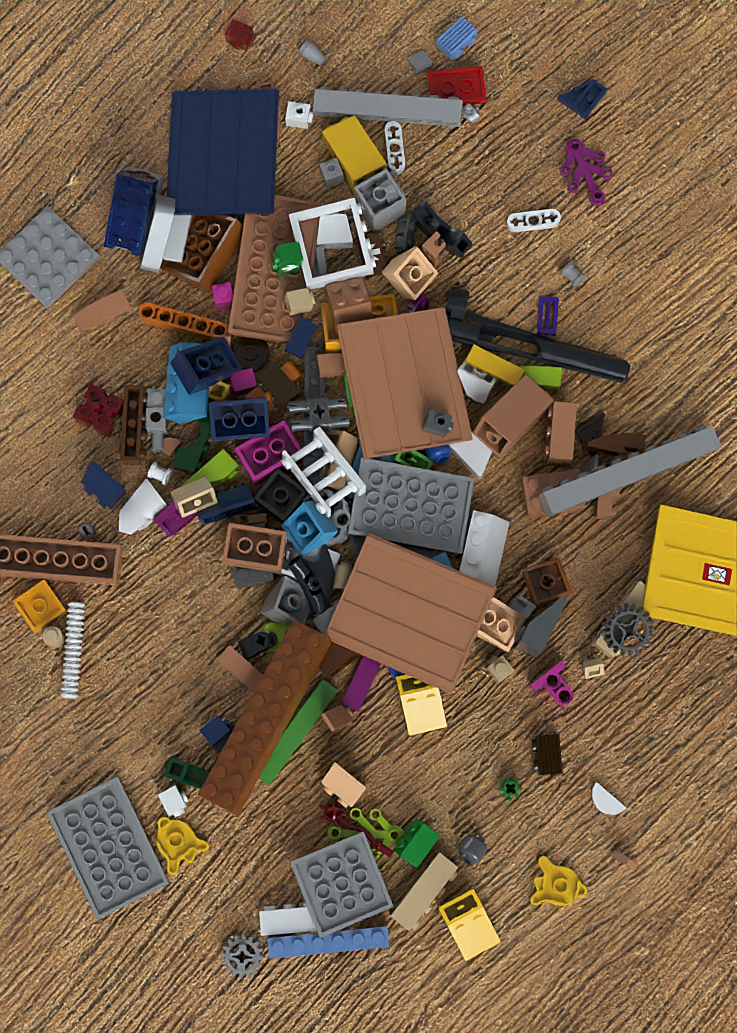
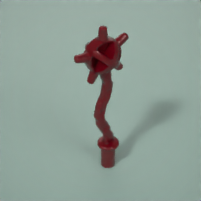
(334, 814)

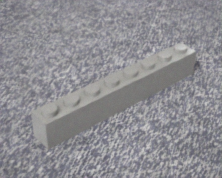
(388, 107)

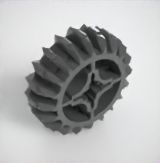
(633, 622)

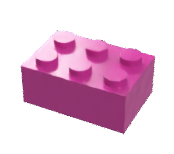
(264, 454)

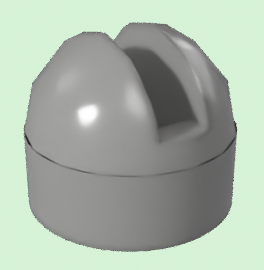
(90, 528)

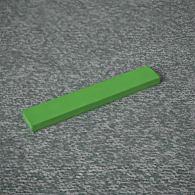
(298, 730)

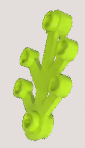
(386, 835)

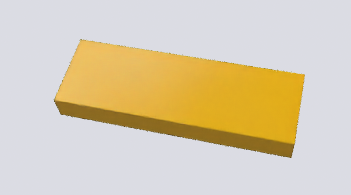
(494, 365)

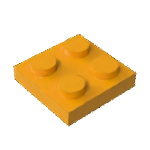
(39, 606)

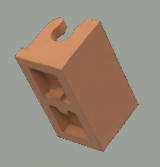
(432, 249)

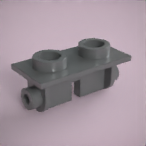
(407, 227)

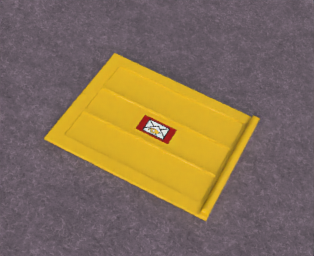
(693, 571)

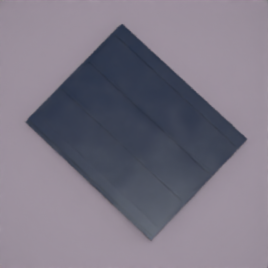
(223, 151)

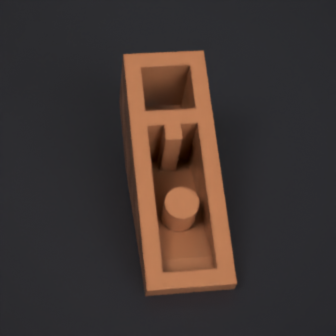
(337, 718)

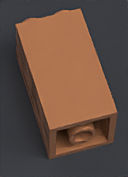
(513, 416)

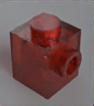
(239, 35)

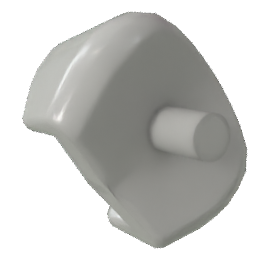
(470, 113)

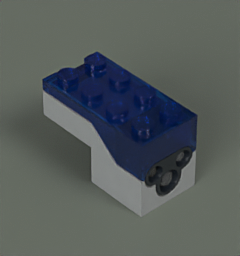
(132, 209)

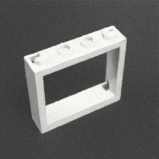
(321, 281)

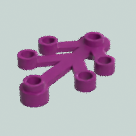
(584, 168)

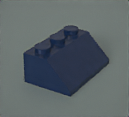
(239, 418)
(229, 503)

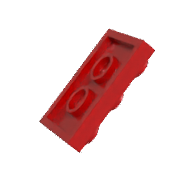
(459, 82)

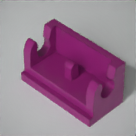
(171, 520)

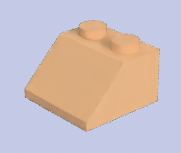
(410, 273)

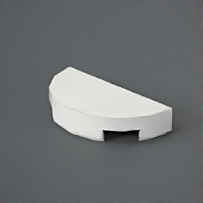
(605, 801)

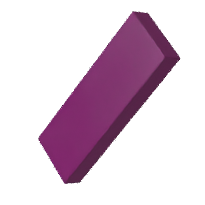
(361, 683)

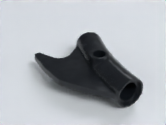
(315, 578)

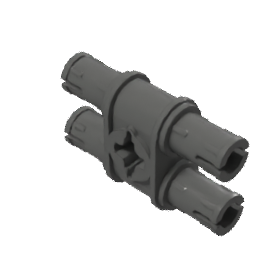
(323, 406)

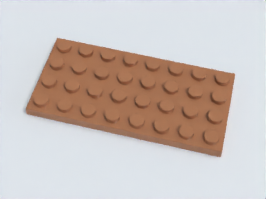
(259, 293)

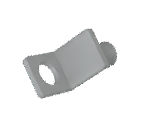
(156, 429)

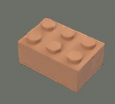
(560, 434)
(533, 486)
(255, 548)

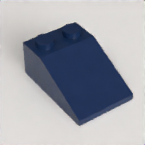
(205, 365)

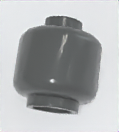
(472, 849)

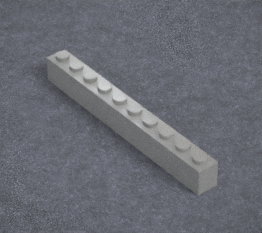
(629, 471)

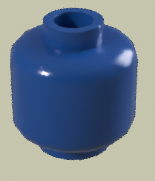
(439, 454)

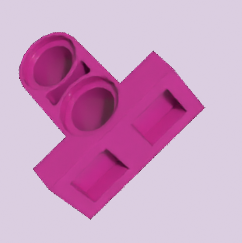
(554, 690)

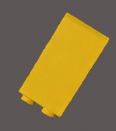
(354, 151)

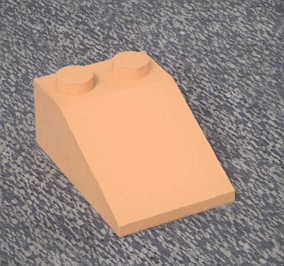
(501, 625)
(343, 785)

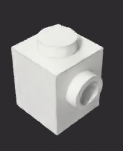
(299, 115)
(174, 801)

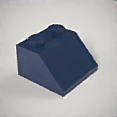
(103, 486)

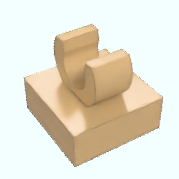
(593, 667)

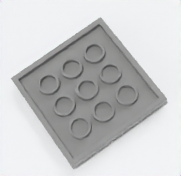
(47, 257)
(341, 884)

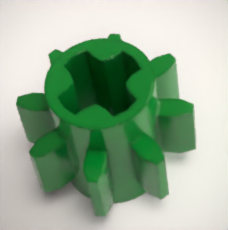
(504, 788)

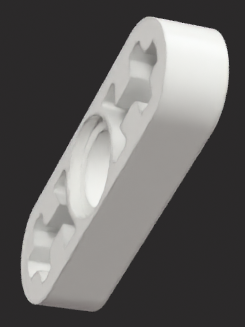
(391, 155)
(547, 223)

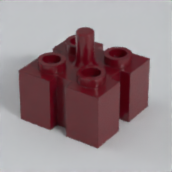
(99, 410)

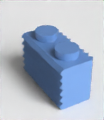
(456, 38)

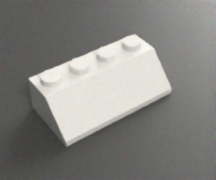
(484, 546)

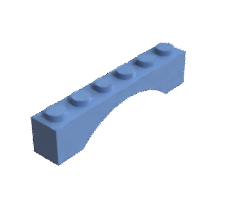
(335, 942)

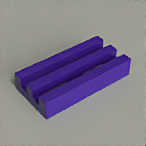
(546, 331)

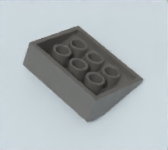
(534, 637)

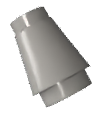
(312, 53)

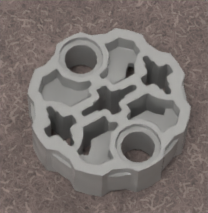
(342, 508)

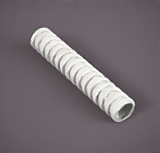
(72, 650)

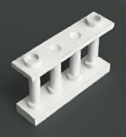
(331, 454)

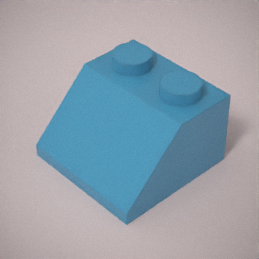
(309, 528)

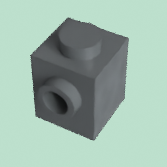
(438, 423)

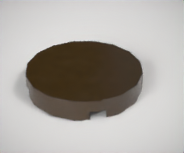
(251, 353)

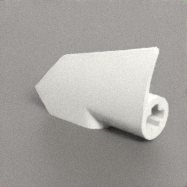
(140, 509)

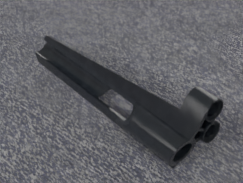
(479, 331)

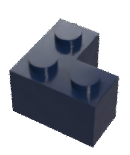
(217, 732)

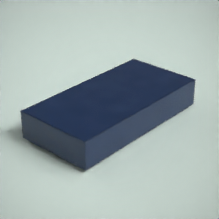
(301, 337)

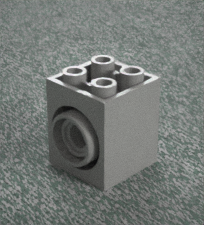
(380, 200)

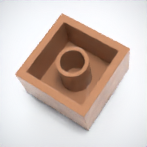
(348, 301)

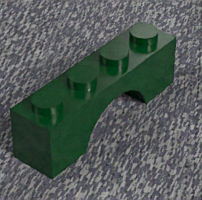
(190, 458)
(186, 773)

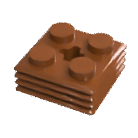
(552, 571)

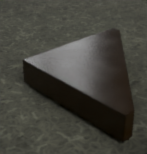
(590, 431)

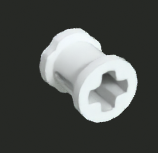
(159, 473)

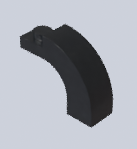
(429, 222)

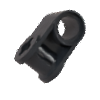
(256, 644)

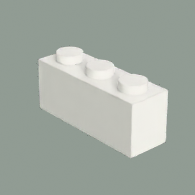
(285, 920)

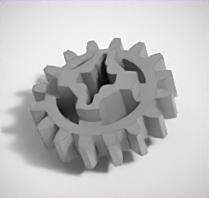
(242, 965)

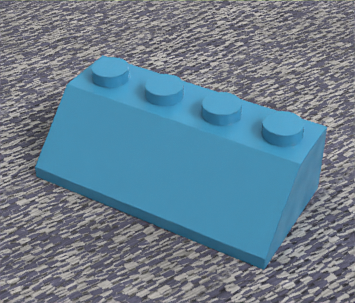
(178, 404)

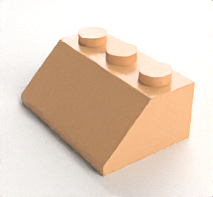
(346, 446)

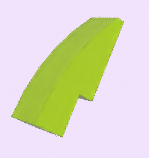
(543, 376)

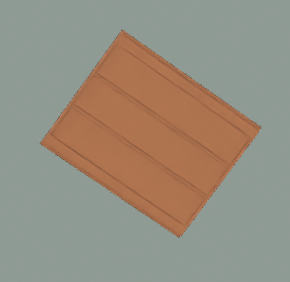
(396, 375)
(410, 613)

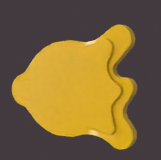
(177, 842)
(557, 885)

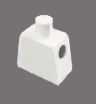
(334, 232)

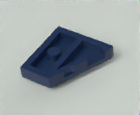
(583, 98)

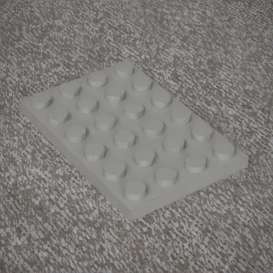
(412, 506)
(108, 848)

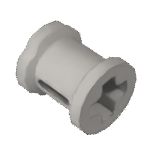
(573, 274)

